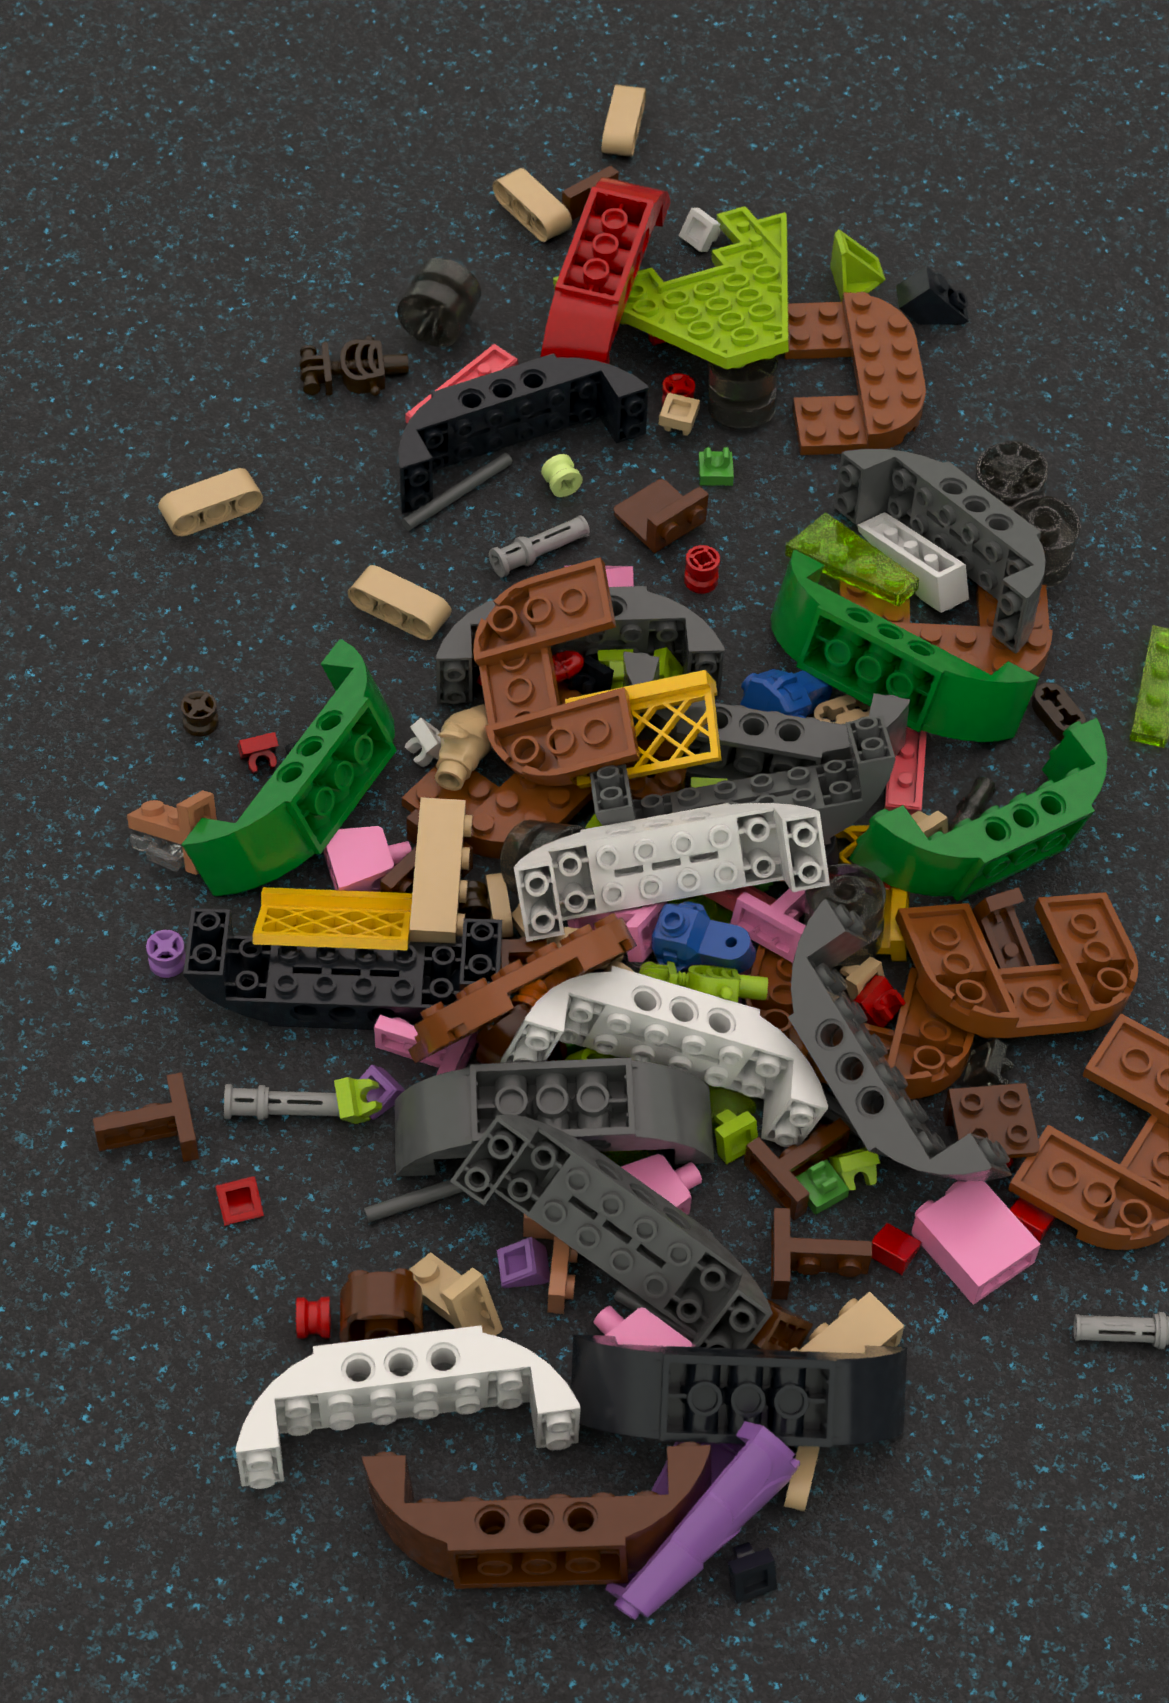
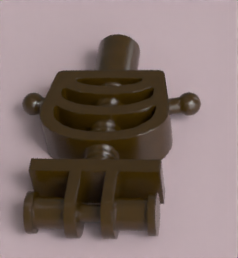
(369, 372)

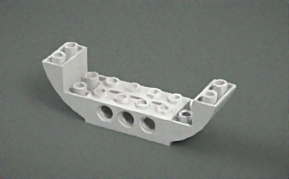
(669, 861)
(681, 1029)
(403, 1379)

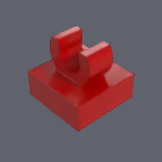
(259, 747)
(879, 1001)

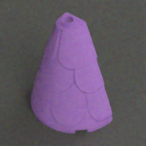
(741, 1485)

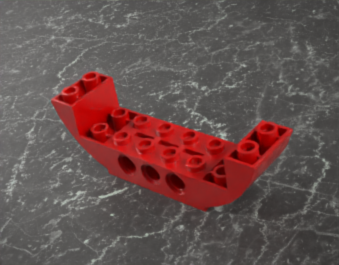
(602, 268)

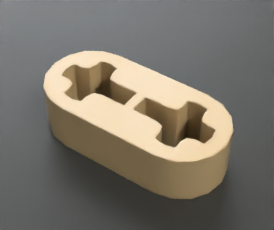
(841, 710)
(499, 902)
(801, 1481)

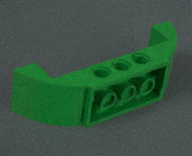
(872, 656)
(308, 791)
(1002, 838)

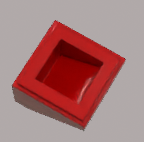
(239, 1200)
(1033, 1218)
(894, 1248)

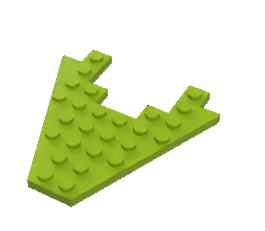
(727, 311)

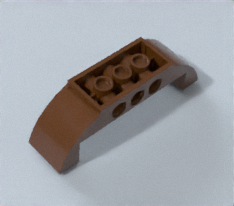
(535, 1539)

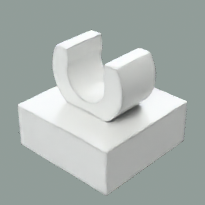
(700, 230)
(427, 739)

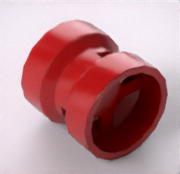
(702, 569)

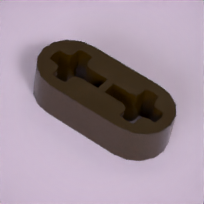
(1054, 714)

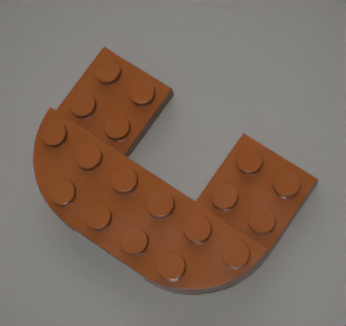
(884, 367)
(969, 643)
(519, 683)
(501, 808)
(970, 991)
(484, 1002)
(922, 1046)
(1104, 1200)

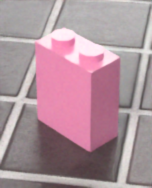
(974, 1238)

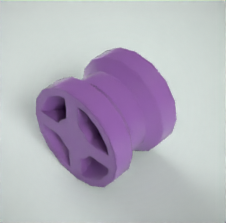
(166, 944)

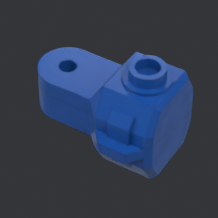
(784, 692)
(690, 938)

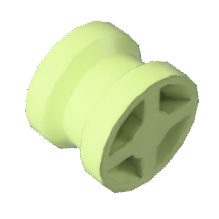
(561, 475)

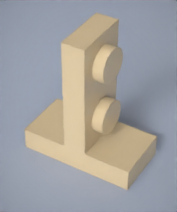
(457, 1297)

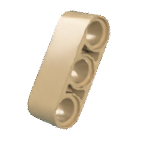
(623, 120)
(532, 205)
(210, 502)
(399, 602)

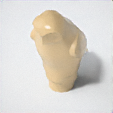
(462, 746)

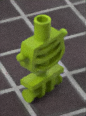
(710, 979)

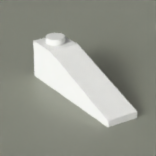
(939, 573)

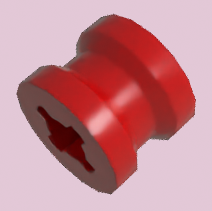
(678, 384)
(313, 1317)

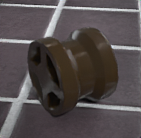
(193, 708)
(476, 904)

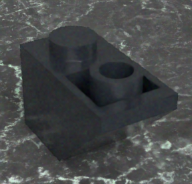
(931, 300)

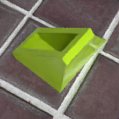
(854, 266)

